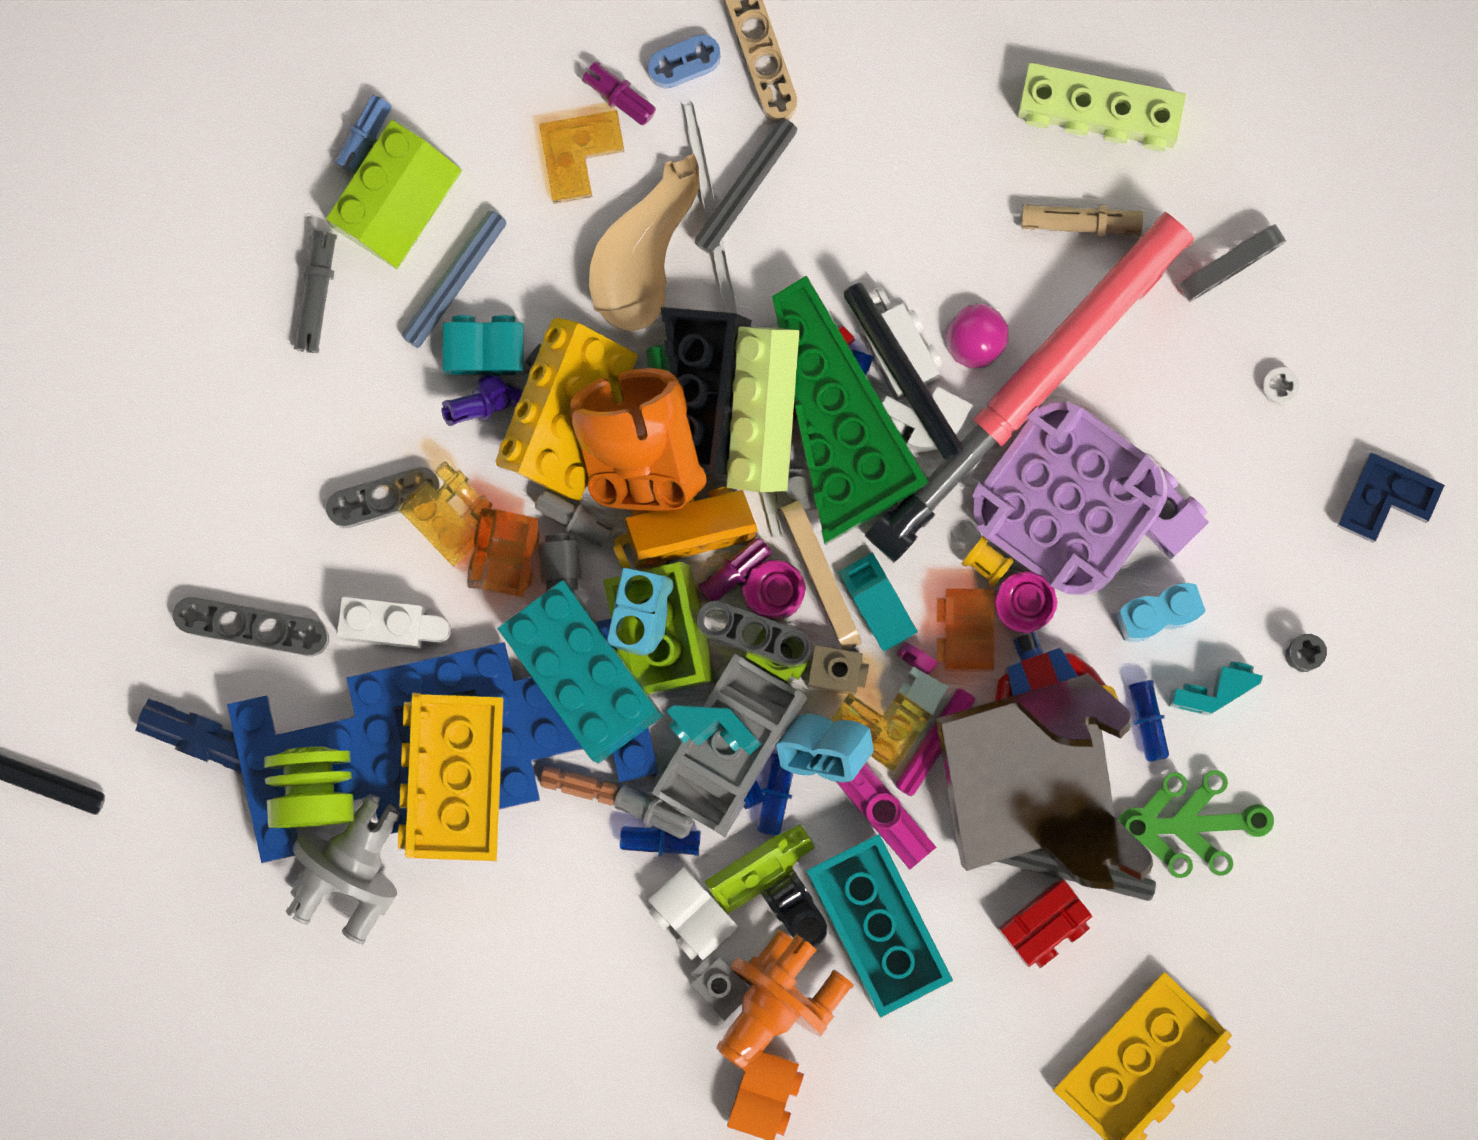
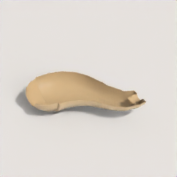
(629, 285)

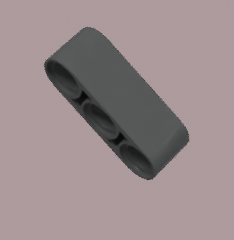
(739, 619)

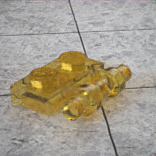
(438, 521)

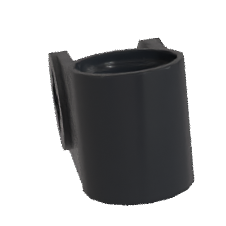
(795, 906)

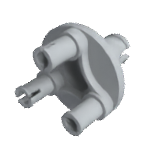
(347, 866)

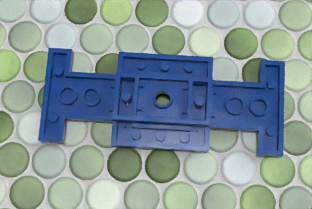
(377, 732)

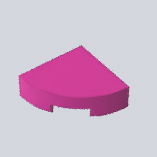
(916, 658)

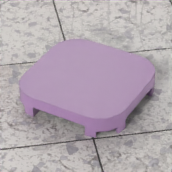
(1070, 498)

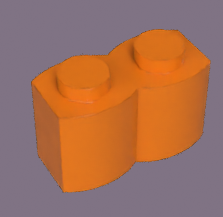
(763, 1096)

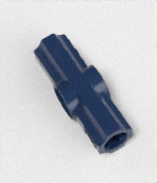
(189, 734)

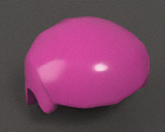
(977, 336)
(774, 590)
(1025, 602)

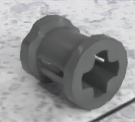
(1310, 641)

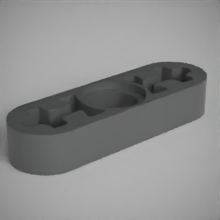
(1232, 263)
(351, 495)

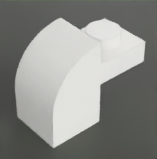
(905, 418)

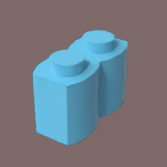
(1150, 614)
(825, 747)

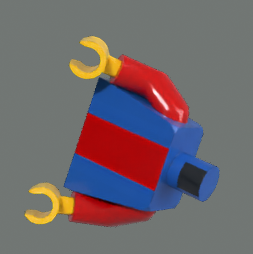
(1042, 669)

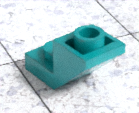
(878, 602)
(1229, 685)
(702, 722)

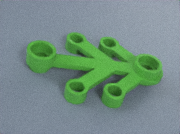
(1186, 824)

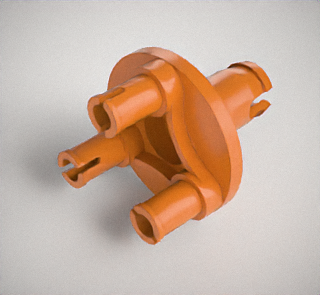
(774, 1001)

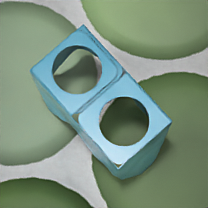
(653, 623)

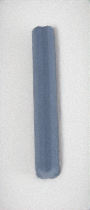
(454, 279)

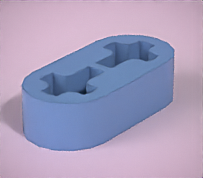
(681, 52)

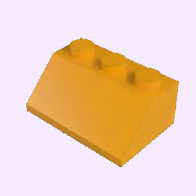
(691, 530)

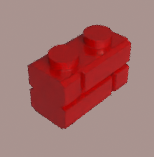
(1045, 924)

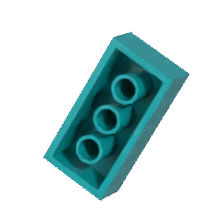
(580, 672)
(879, 925)

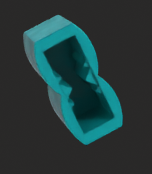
(483, 347)

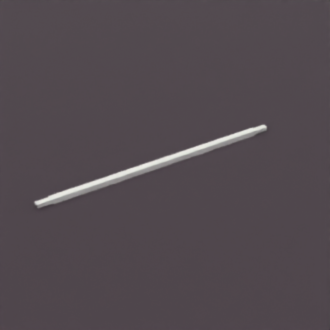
(722, 269)

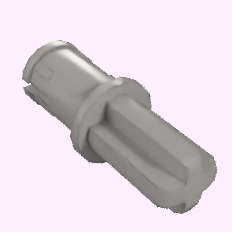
(574, 517)
(653, 812)

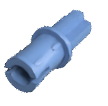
(364, 133)

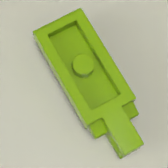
(759, 869)

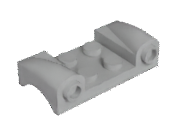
(713, 778)

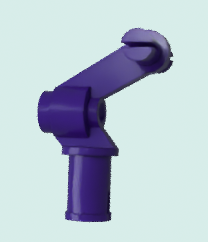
(490, 396)

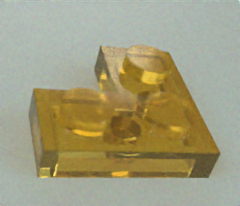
(570, 143)
(890, 733)

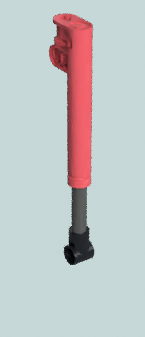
(1038, 377)

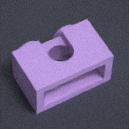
(1187, 522)

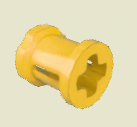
(987, 562)

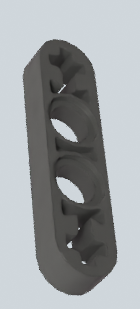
(250, 629)

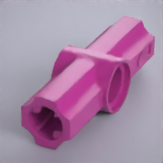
(902, 832)

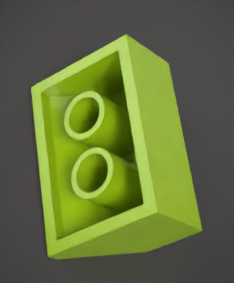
(393, 194)
(683, 653)

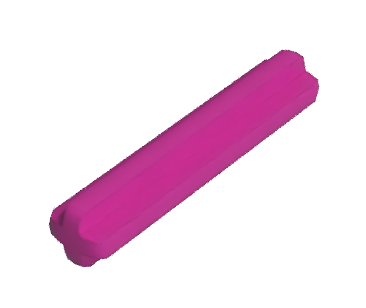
(930, 747)

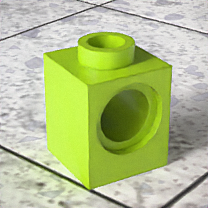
(780, 672)

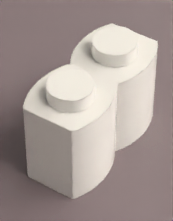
(692, 914)

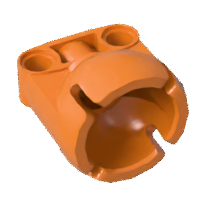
(637, 448)

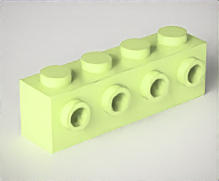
(1101, 106)
(762, 409)

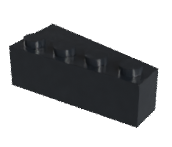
(704, 364)

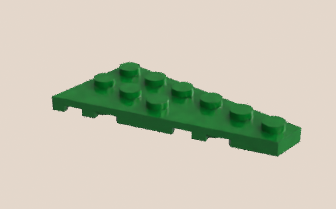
(846, 432)

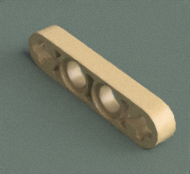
(764, 46)
(821, 575)

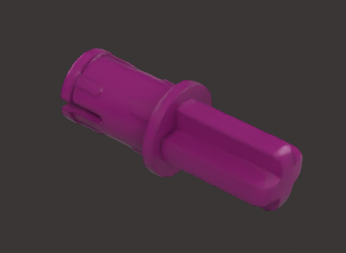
(619, 94)
(735, 569)

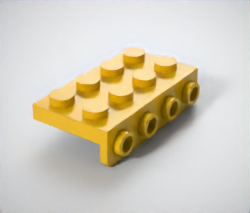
(540, 434)
(452, 777)
(1144, 1062)

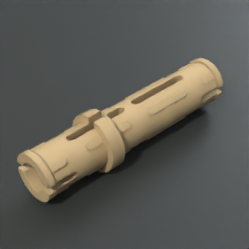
(1088, 220)

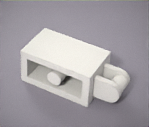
(906, 329)
(389, 624)

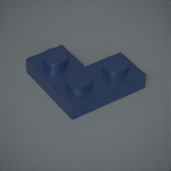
(1387, 486)

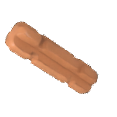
(579, 785)

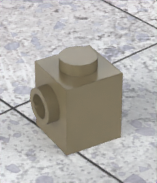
(837, 670)

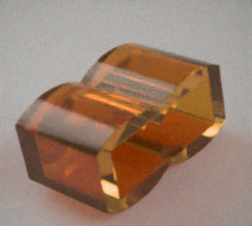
(503, 552)
(967, 630)

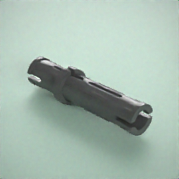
(315, 291)

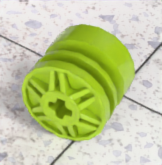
(309, 788)

